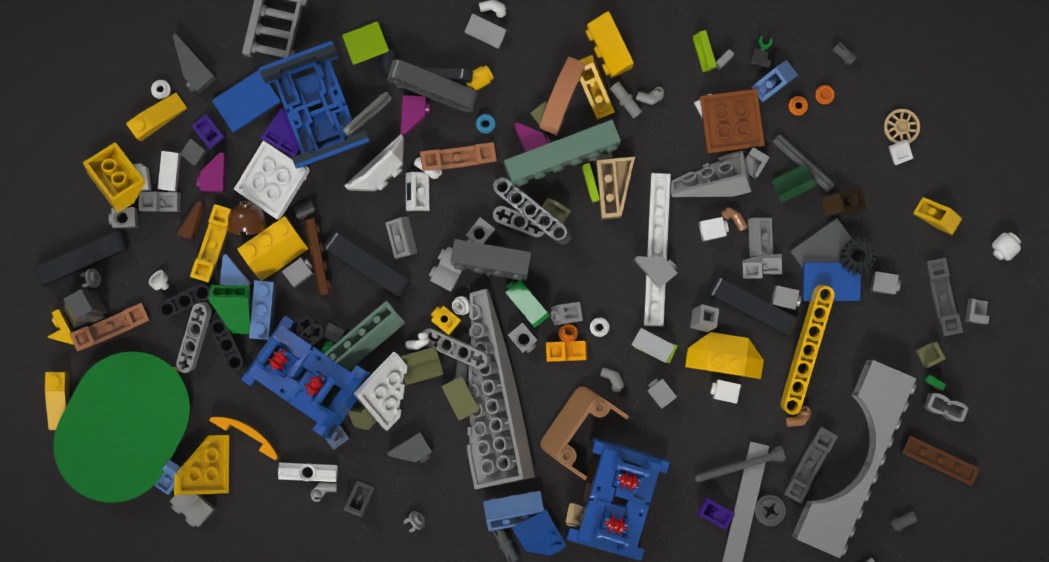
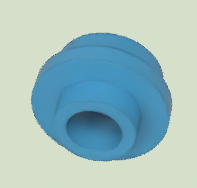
(485, 117)

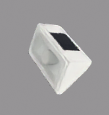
(417, 191)

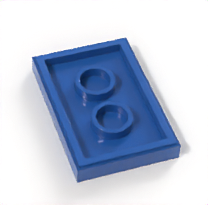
(246, 101)
(845, 285)

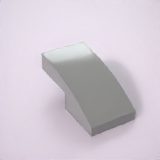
(159, 201)
(760, 265)

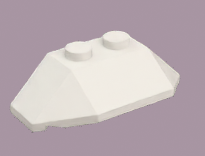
(380, 169)

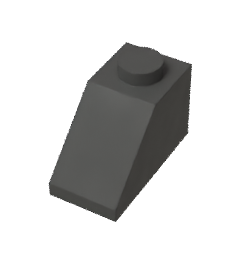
(413, 449)

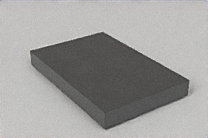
(823, 245)

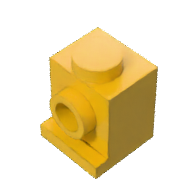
(452, 322)

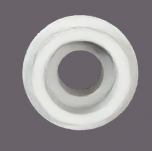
(166, 91)
(461, 305)
(604, 331)

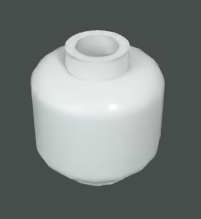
(1006, 246)

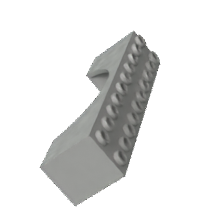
(883, 397)

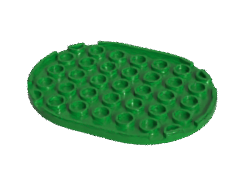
(121, 427)

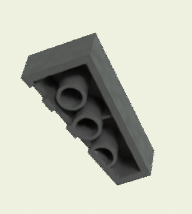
(490, 259)
(84, 308)

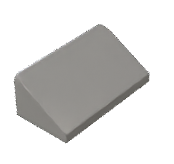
(485, 31)
(760, 236)
(401, 237)
(653, 345)

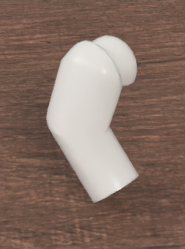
(493, 5)
(433, 174)
(417, 344)

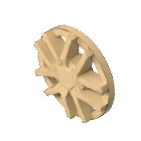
(902, 126)

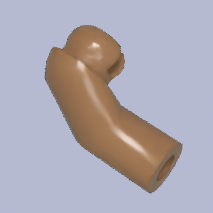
(736, 216)
(800, 419)

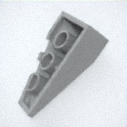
(721, 179)

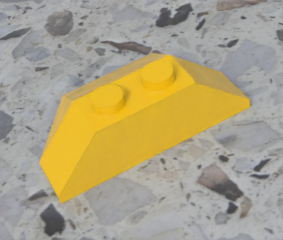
(725, 355)

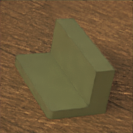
(422, 365)
(460, 398)

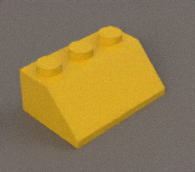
(609, 45)
(115, 176)
(273, 248)

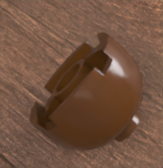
(246, 218)

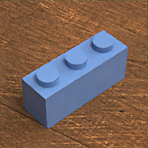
(262, 310)
(512, 510)

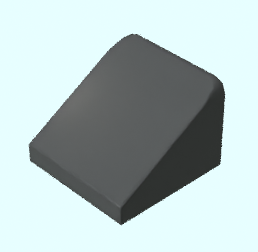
(193, 152)
(304, 209)

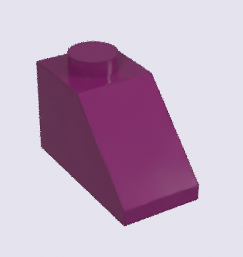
(413, 112)
(530, 138)
(213, 175)

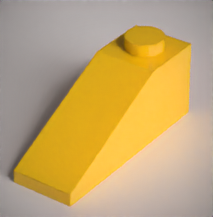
(595, 89)
(156, 116)
(57, 396)

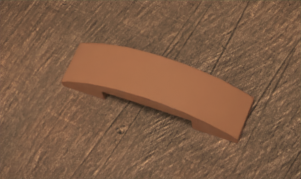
(562, 95)
(458, 157)
(109, 327)

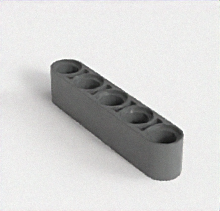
(432, 85)
(524, 207)

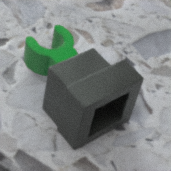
(759, 56)
(333, 333)

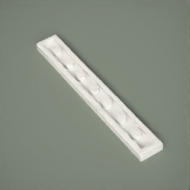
(657, 245)

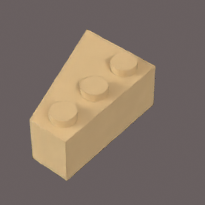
(613, 183)

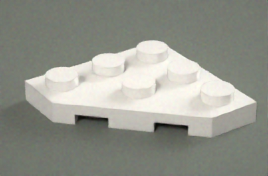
(384, 390)

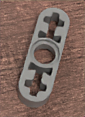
(504, 221)

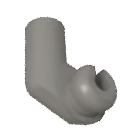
(651, 98)
(615, 378)
(321, 488)

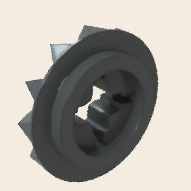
(772, 519)

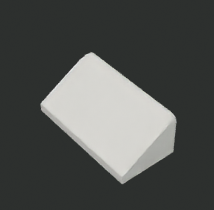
(169, 171)

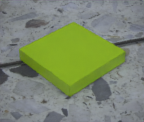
(365, 43)

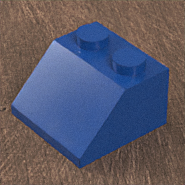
(540, 535)

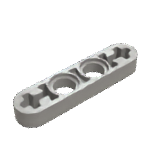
(191, 336)
(454, 351)

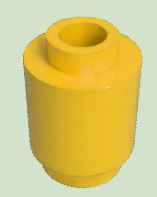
(481, 77)

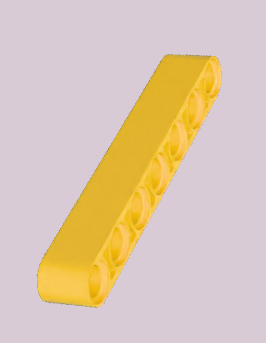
(805, 339)

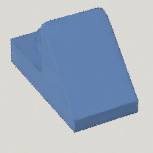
(166, 482)

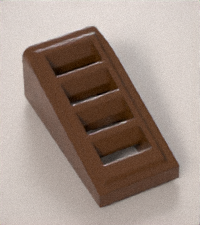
(191, 224)

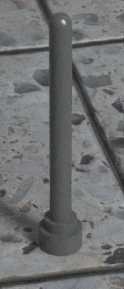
(775, 455)

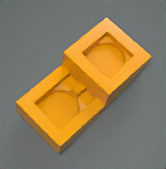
(566, 351)

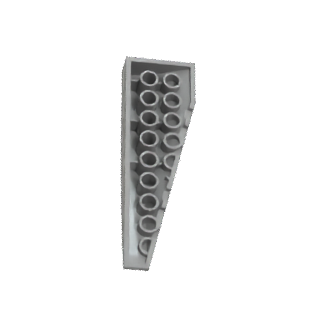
(497, 432)

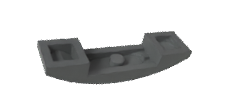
(943, 298)
(810, 464)

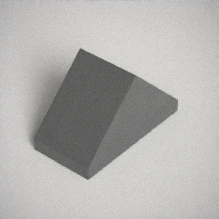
(359, 499)

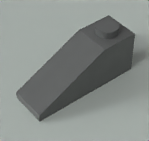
(193, 70)

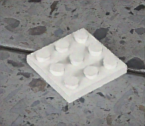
(271, 180)

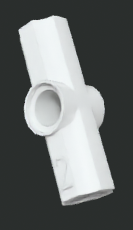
(321, 472)

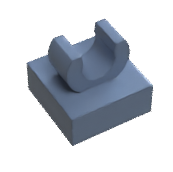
(338, 438)

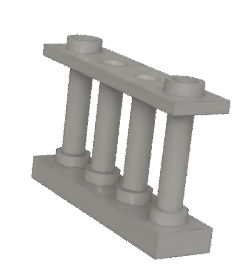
(255, 27)

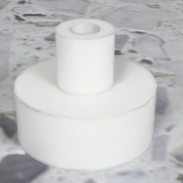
(159, 280)

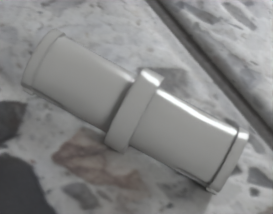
(625, 99)

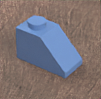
(774, 80)
(232, 274)

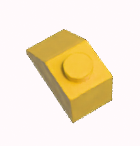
(937, 215)

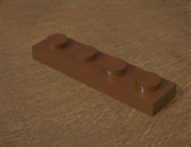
(316, 249)
(940, 460)

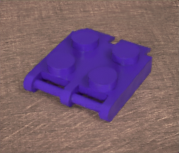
(282, 135)

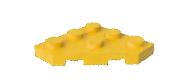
(205, 469)

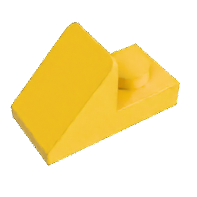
(61, 321)

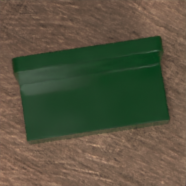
(794, 182)

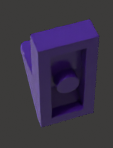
(208, 131)
(715, 513)

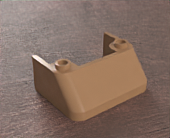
(569, 420)

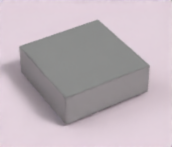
(724, 59)

